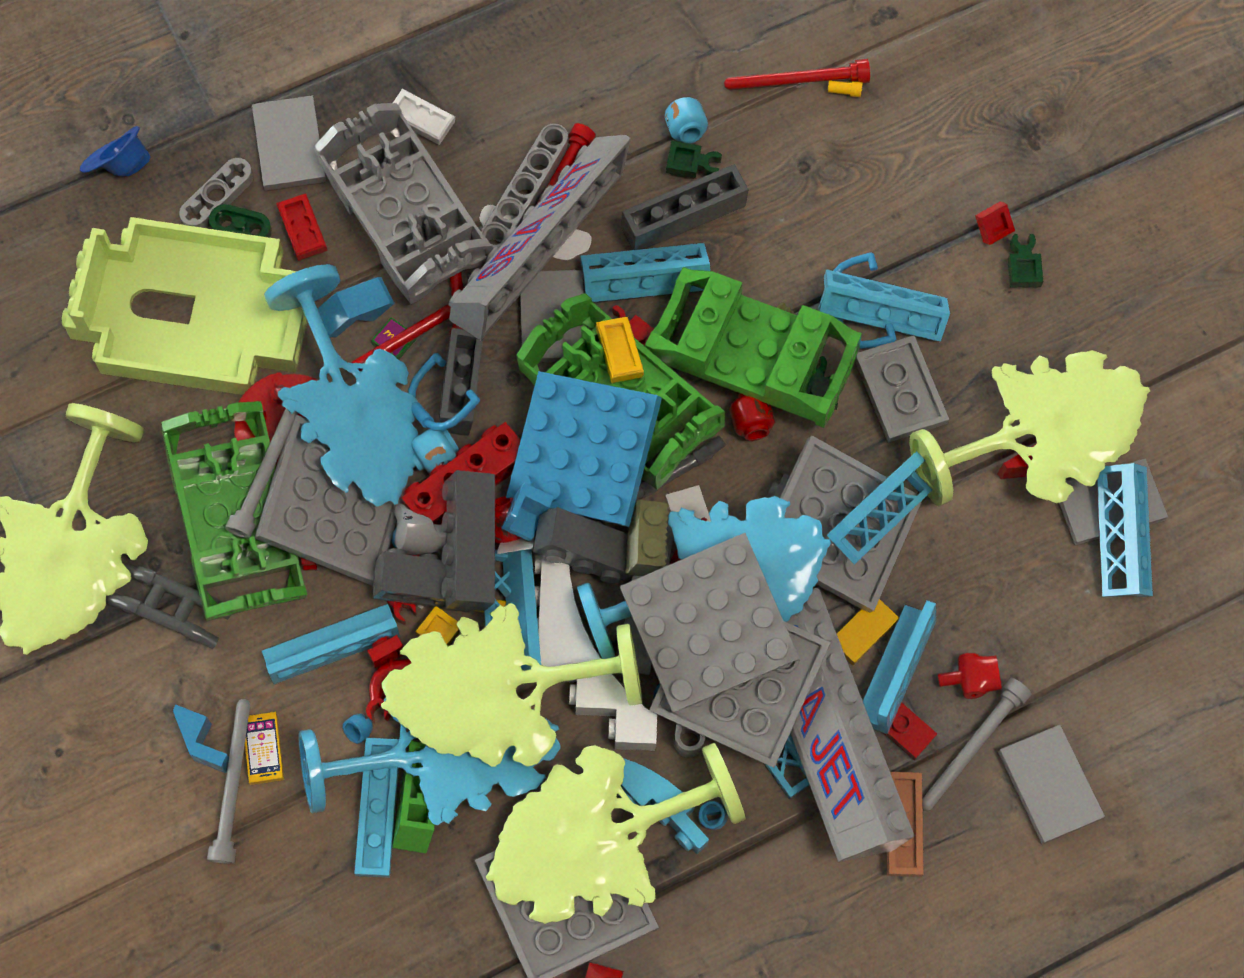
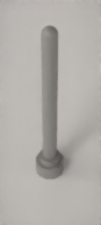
(242, 522)
(1013, 695)
(222, 848)

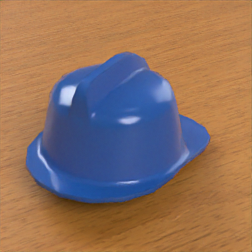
(119, 157)

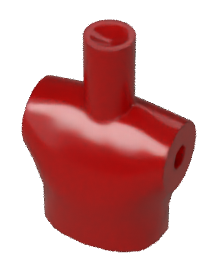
(974, 674)

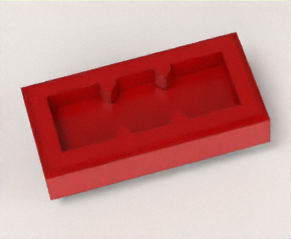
(301, 227)
(910, 732)

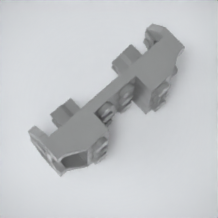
(402, 201)

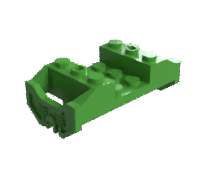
(753, 345)
(586, 362)
(211, 488)

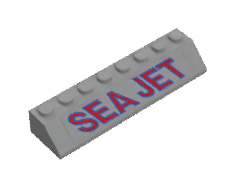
(539, 235)
(844, 753)

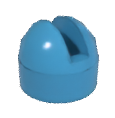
(357, 728)
(713, 808)

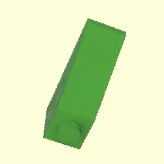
(412, 825)

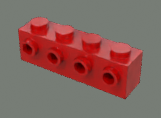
(491, 455)

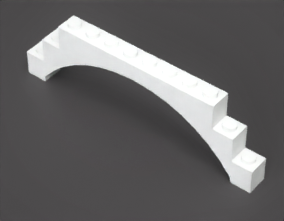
(567, 642)

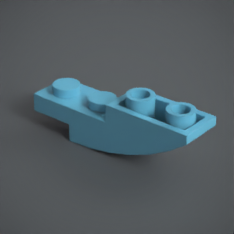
(648, 788)

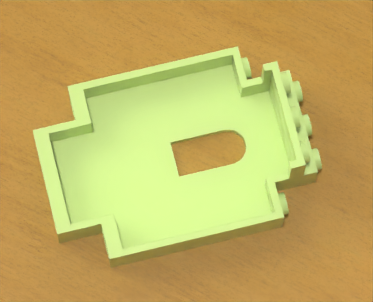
(229, 322)

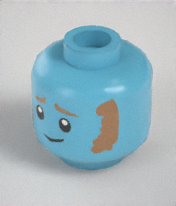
(686, 120)
(433, 449)

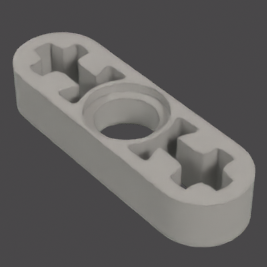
(238, 185)

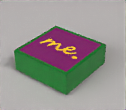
(388, 331)

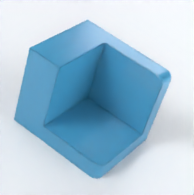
(525, 511)

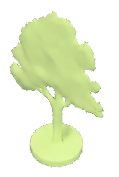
(1077, 422)
(58, 575)
(467, 696)
(569, 847)

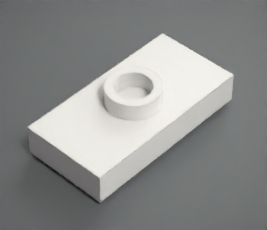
(424, 117)

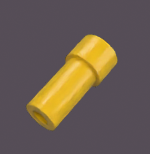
(853, 89)

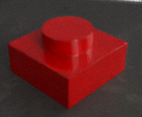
(995, 223)
(384, 649)

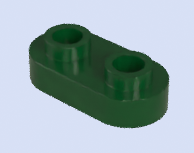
(242, 220)

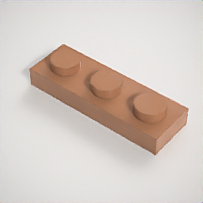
(908, 858)

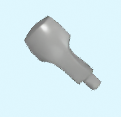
(417, 532)

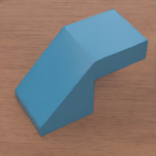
(358, 302)
(194, 731)

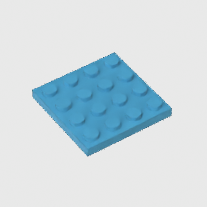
(586, 446)

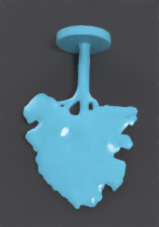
(361, 423)
(785, 548)
(443, 778)

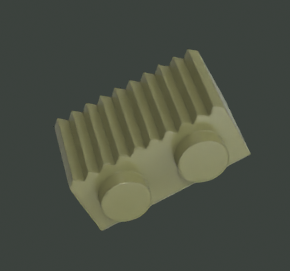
(647, 538)

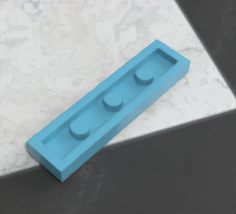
(376, 814)

